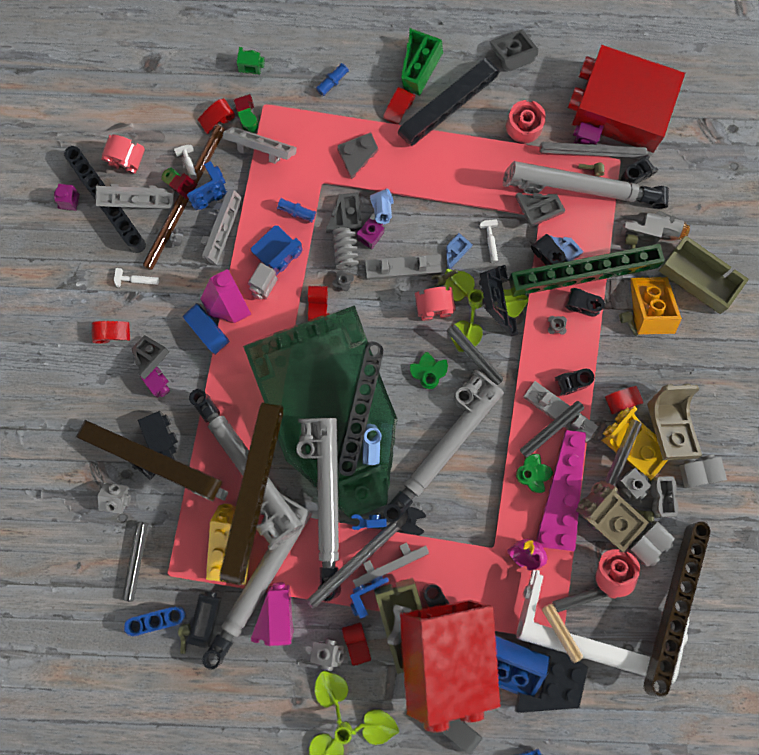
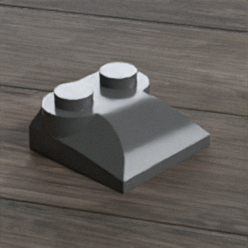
(514, 50)

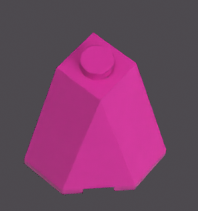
(224, 299)
(275, 619)

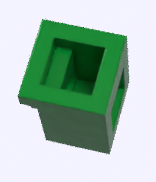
(250, 61)

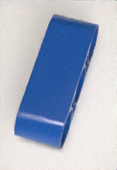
(206, 328)
(145, 621)

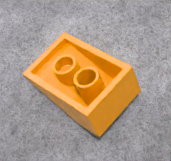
(654, 306)

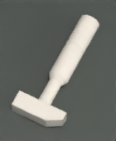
(184, 150)
(490, 238)
(134, 279)

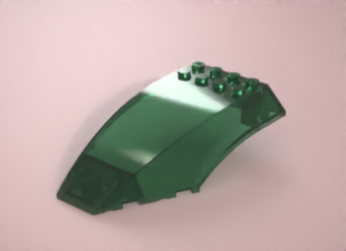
(313, 377)

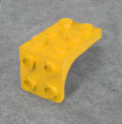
(645, 452)
(218, 537)

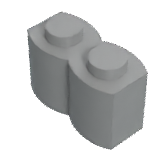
(262, 281)
(702, 472)
(664, 502)
(651, 544)

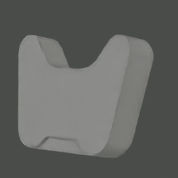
(395, 636)

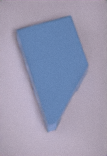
(569, 247)
(456, 250)

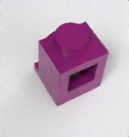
(587, 134)
(63, 197)
(369, 238)
(157, 383)

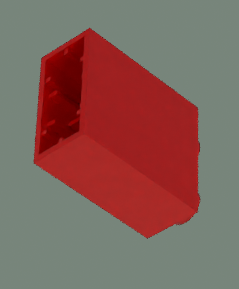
(627, 97)
(449, 663)

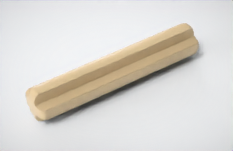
(562, 633)

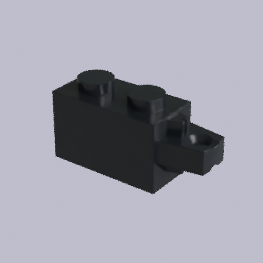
(158, 435)

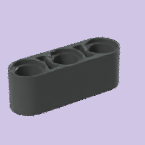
(463, 735)

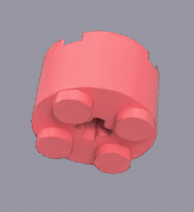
(525, 121)
(123, 153)
(435, 302)
(617, 573)

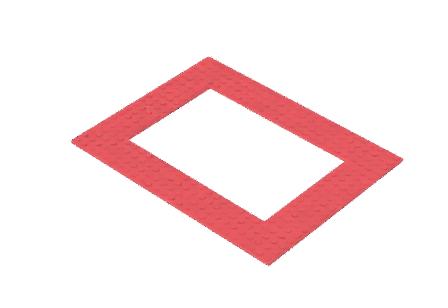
(437, 169)

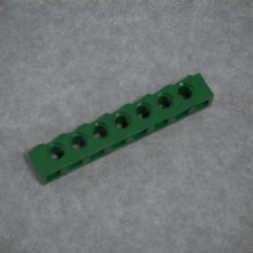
(586, 270)

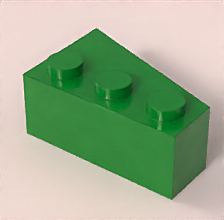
(420, 60)

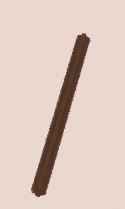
(181, 202)

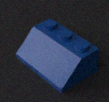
(520, 667)

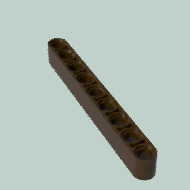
(150, 460)
(251, 494)
(671, 614)

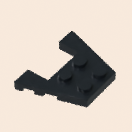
(494, 298)
(560, 688)

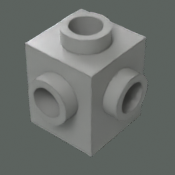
(634, 484)
(113, 498)
(327, 654)

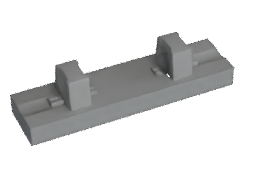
(247, 139)
(134, 197)
(226, 215)
(403, 267)
(555, 407)
(407, 558)

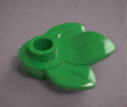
(429, 368)
(536, 472)

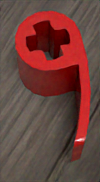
(399, 103)
(218, 112)
(317, 301)
(110, 330)
(624, 398)
(356, 643)

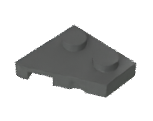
(357, 153)
(540, 207)
(346, 213)
(148, 355)

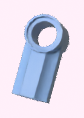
(382, 204)
(371, 446)

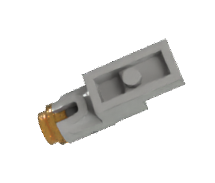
(655, 226)

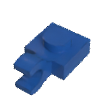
(373, 521)

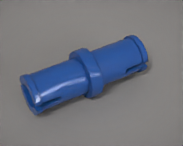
(332, 79)
(296, 210)

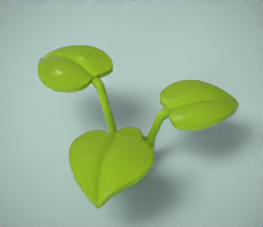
(463, 285)
(378, 724)

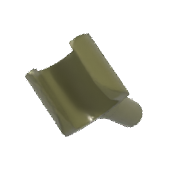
(598, 168)
(631, 240)
(442, 278)
(628, 317)
(648, 515)
(183, 631)

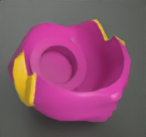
(528, 554)

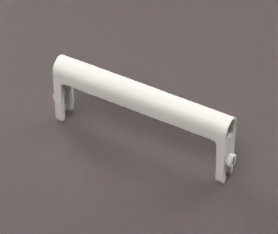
(590, 649)

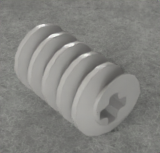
(344, 248)

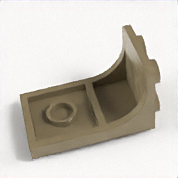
(673, 423)
(611, 515)

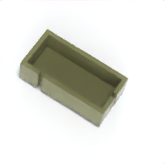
(702, 275)
(404, 595)

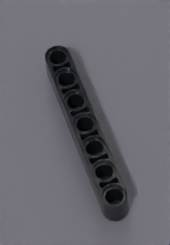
(448, 102)
(89, 179)
(362, 417)

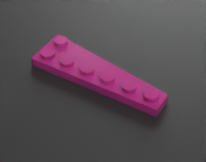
(560, 516)

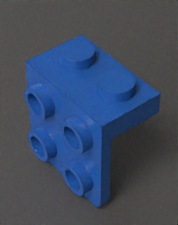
(210, 191)
(277, 249)
(357, 606)

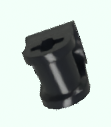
(640, 170)
(547, 249)
(582, 302)
(571, 381)
(438, 600)

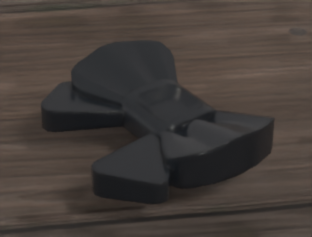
(413, 515)

